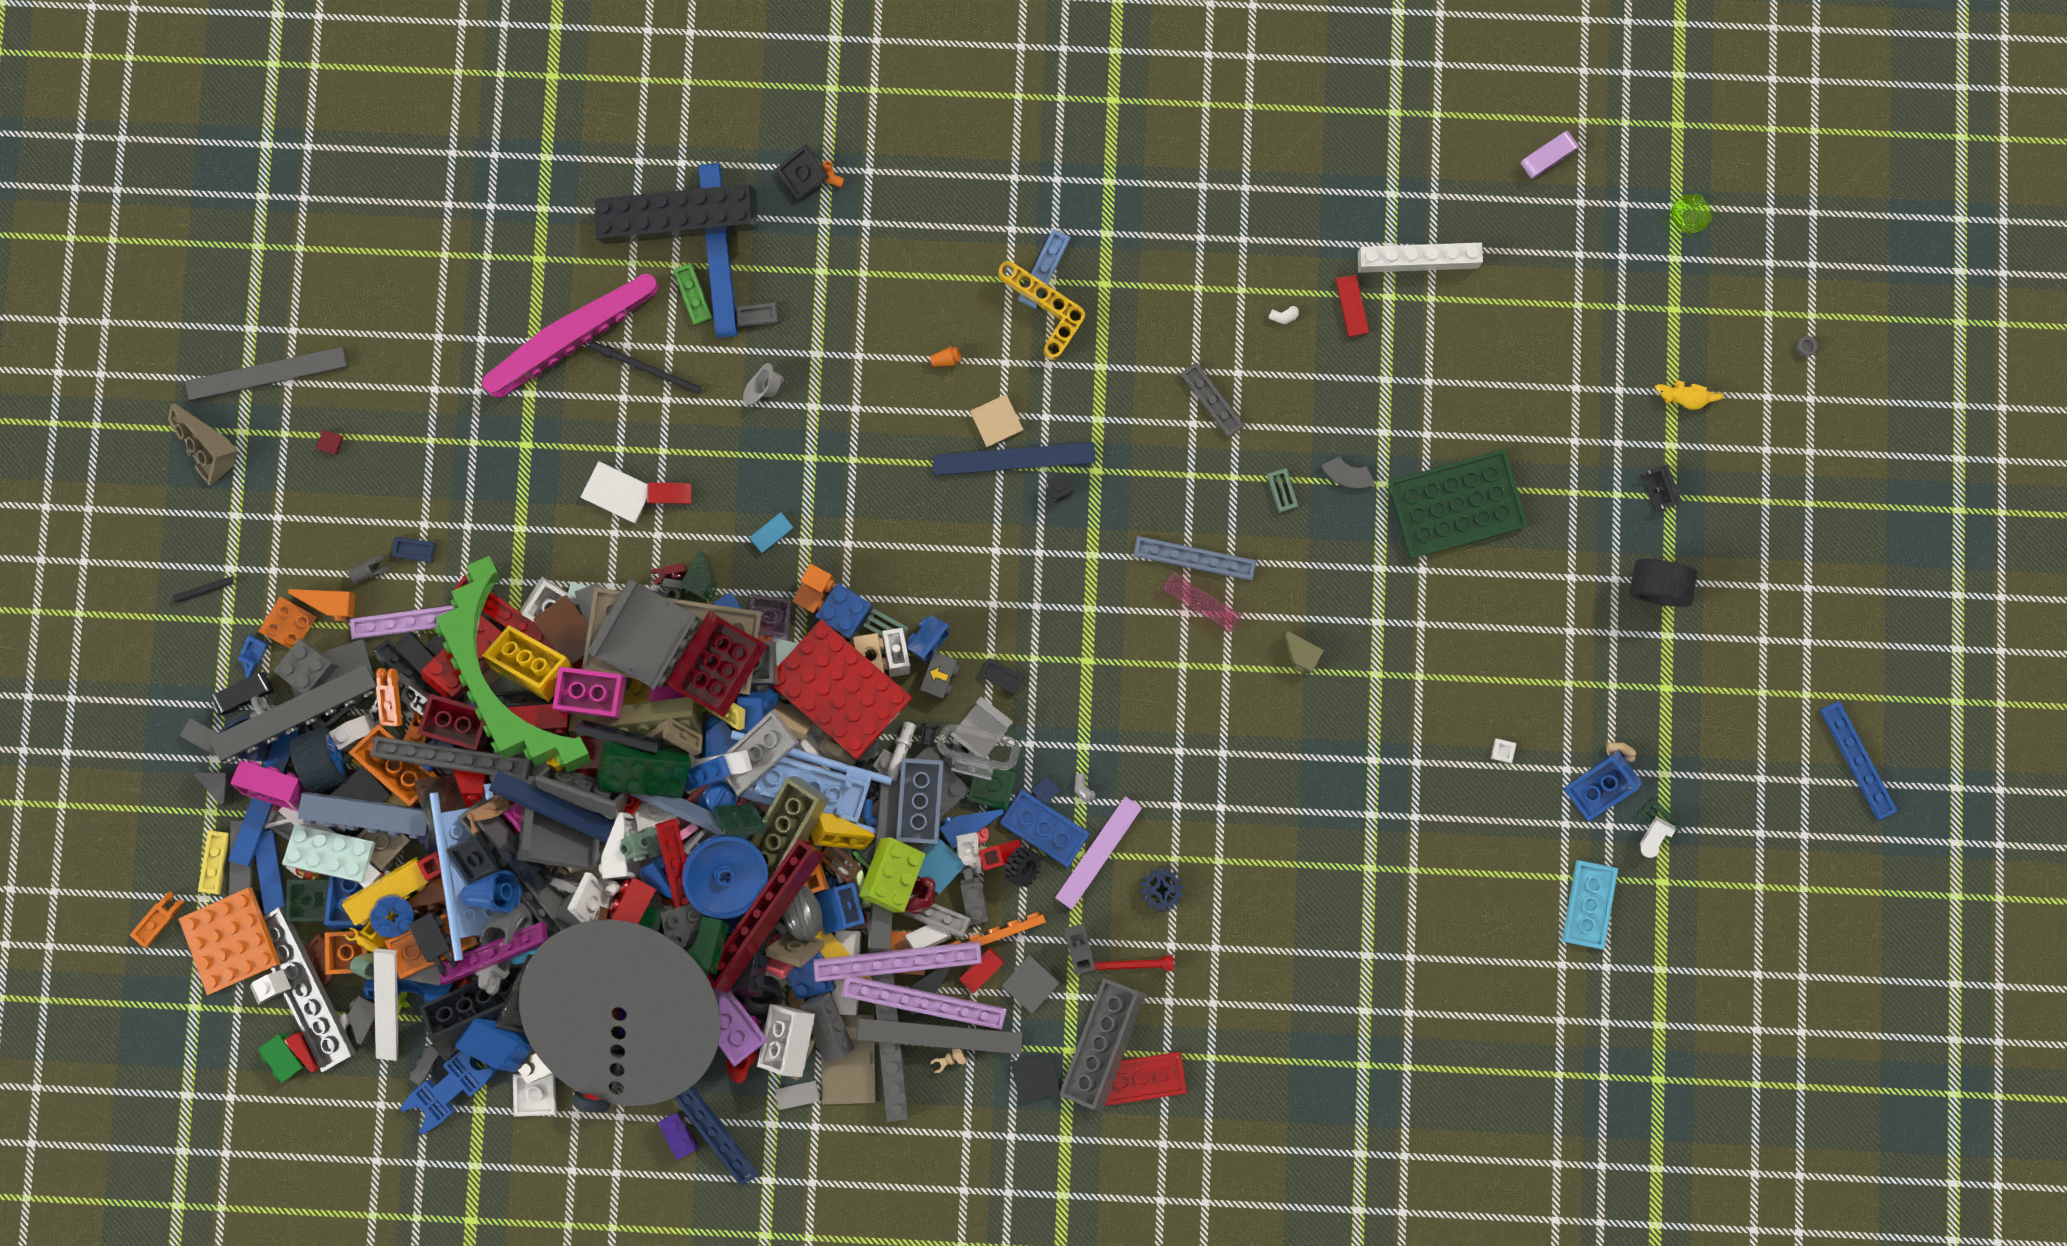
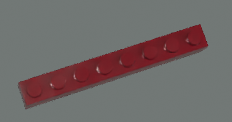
(765, 913)

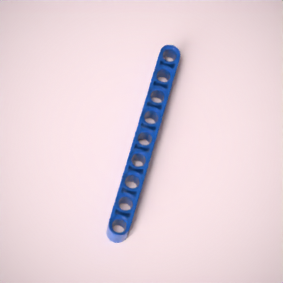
(719, 265)

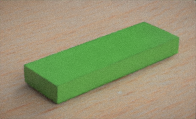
(692, 294)

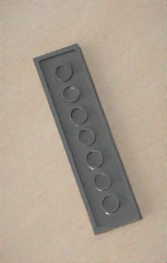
(307, 995)

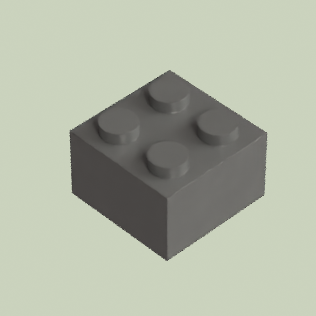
(305, 667)

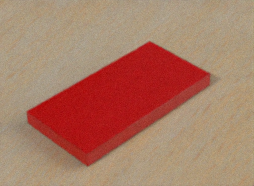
(1148, 1078)

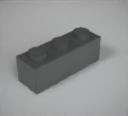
(424, 1065)

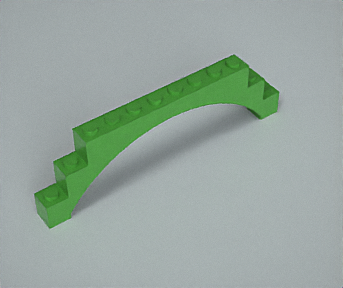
(508, 731)

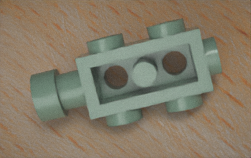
(638, 845)

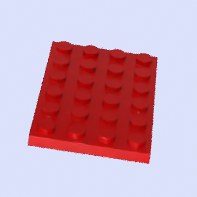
(840, 689)

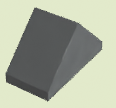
(218, 785)

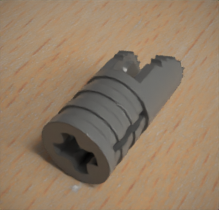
(365, 570)

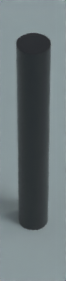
(203, 589)

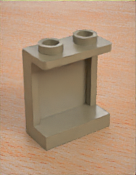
(677, 736)

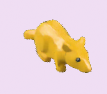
(1689, 397)

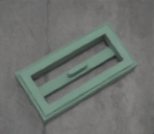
(1273, 488)
(871, 618)

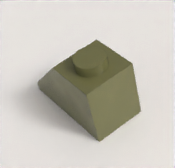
(1302, 653)

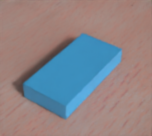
(771, 533)

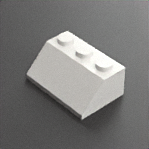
(788, 1040)

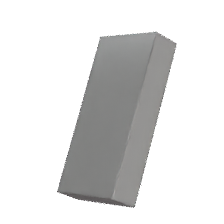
(797, 1095)

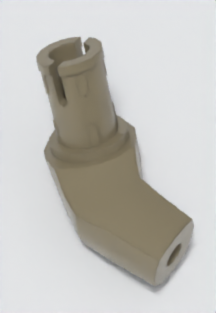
(833, 751)

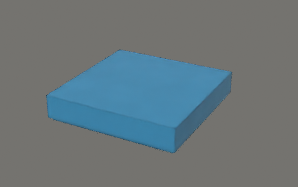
(940, 864)

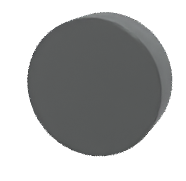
(1806, 346)

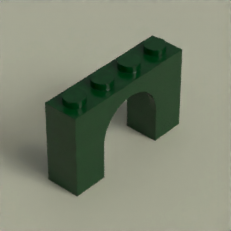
(708, 944)

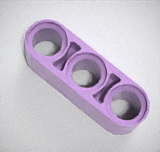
(1549, 154)

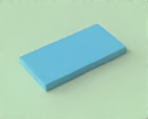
(1590, 904)

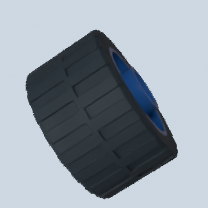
(318, 761)

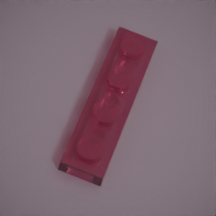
(1201, 602)

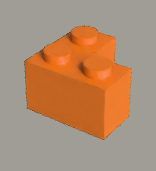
(814, 589)

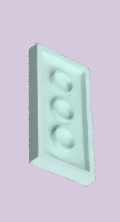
(328, 853)

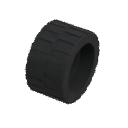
(1663, 582)

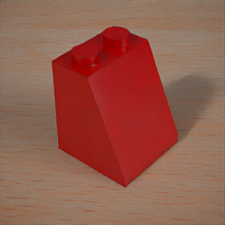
(472, 785)

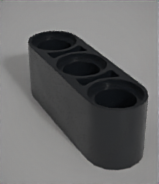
(241, 693)

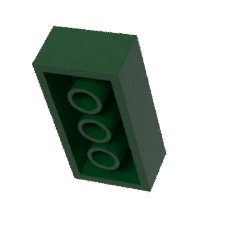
(643, 772)

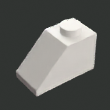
(896, 652)
(352, 732)
(270, 986)

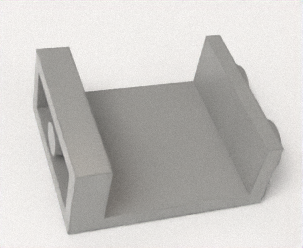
(986, 718)

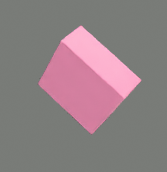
(688, 830)

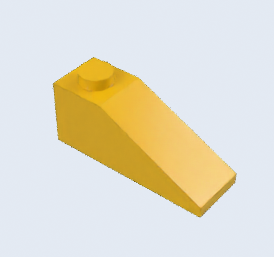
(838, 832)

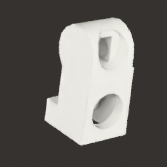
(1654, 837)

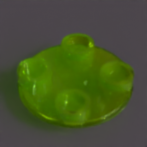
(1691, 213)

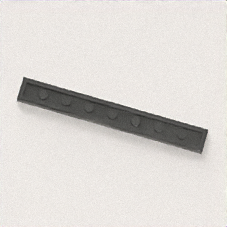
(266, 374)
(450, 758)
(886, 827)
(939, 1036)

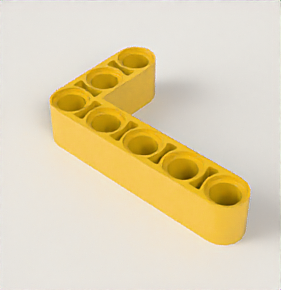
(1047, 304)

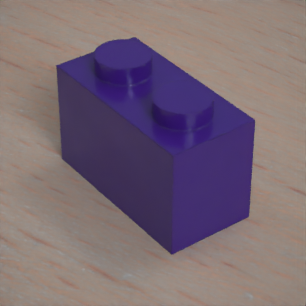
(678, 1135)

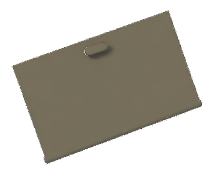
(852, 1077)

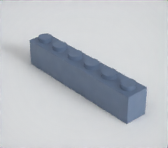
(362, 813)

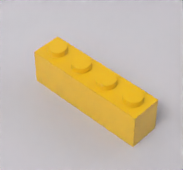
(398, 882)

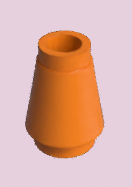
(946, 357)

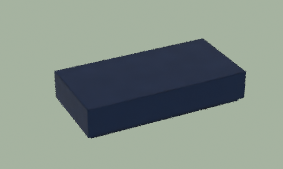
(414, 549)

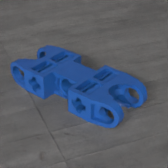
(436, 1099)

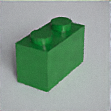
(281, 1058)

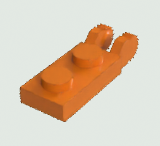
(388, 697)
(155, 921)

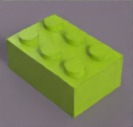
(892, 875)

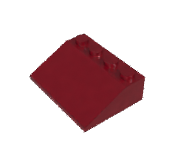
(716, 664)

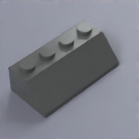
(581, 791)

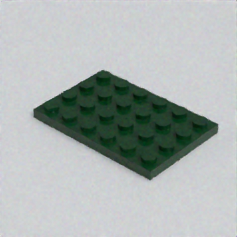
(1457, 504)

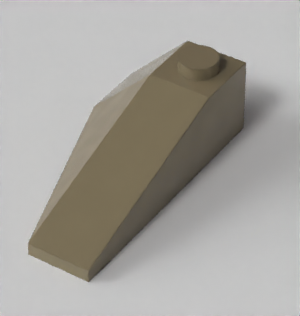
(208, 447)

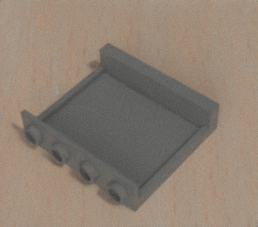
(555, 843)

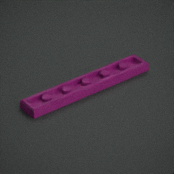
(495, 953)

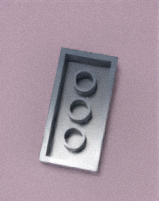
(920, 801)

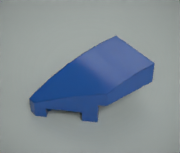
(252, 654)

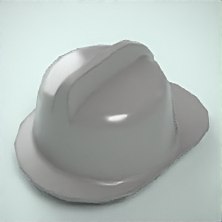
(763, 384)

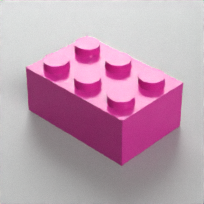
(589, 692)
(268, 785)

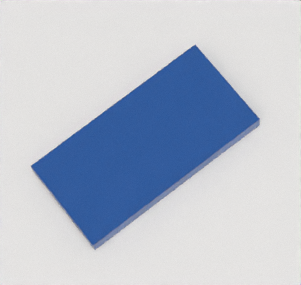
(1044, 828)

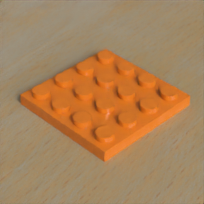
(229, 941)

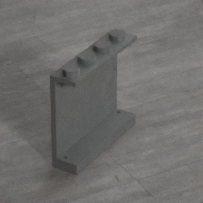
(643, 634)

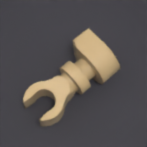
(958, 1054)

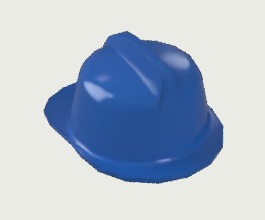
(718, 794)

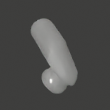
(1081, 790)

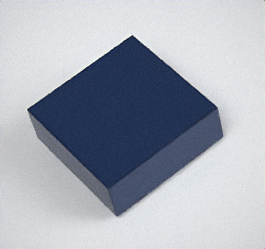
(1045, 790)

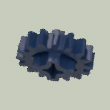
(1171, 888)

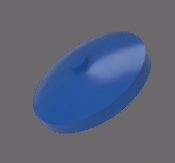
(724, 876)

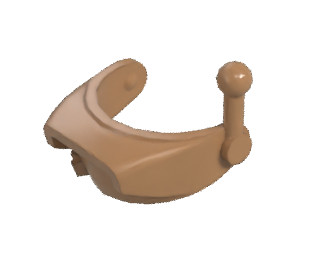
(487, 811)

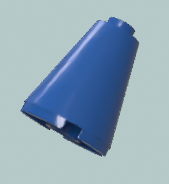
(494, 892)

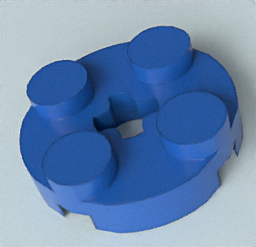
(381, 909)

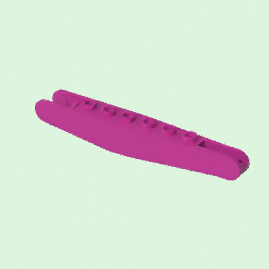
(567, 335)

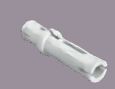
(900, 751)

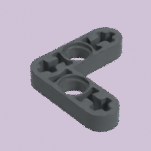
(421, 696)

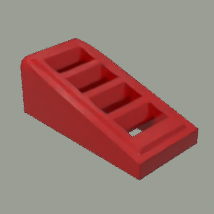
(299, 1046)

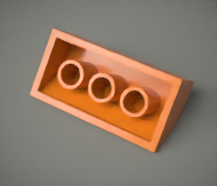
(395, 775)

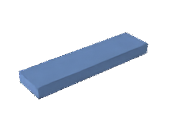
(1047, 263)

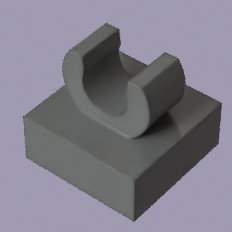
(673, 585)

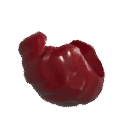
(922, 896)

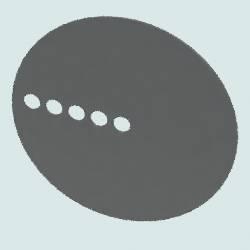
(608, 965)

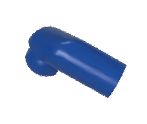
(867, 813)

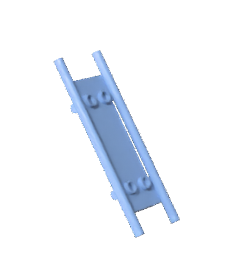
(845, 791)
(462, 918)

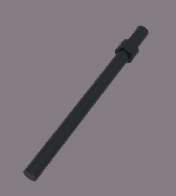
(610, 352)

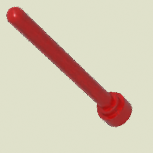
(1165, 962)

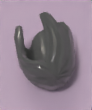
(804, 915)
(506, 924)

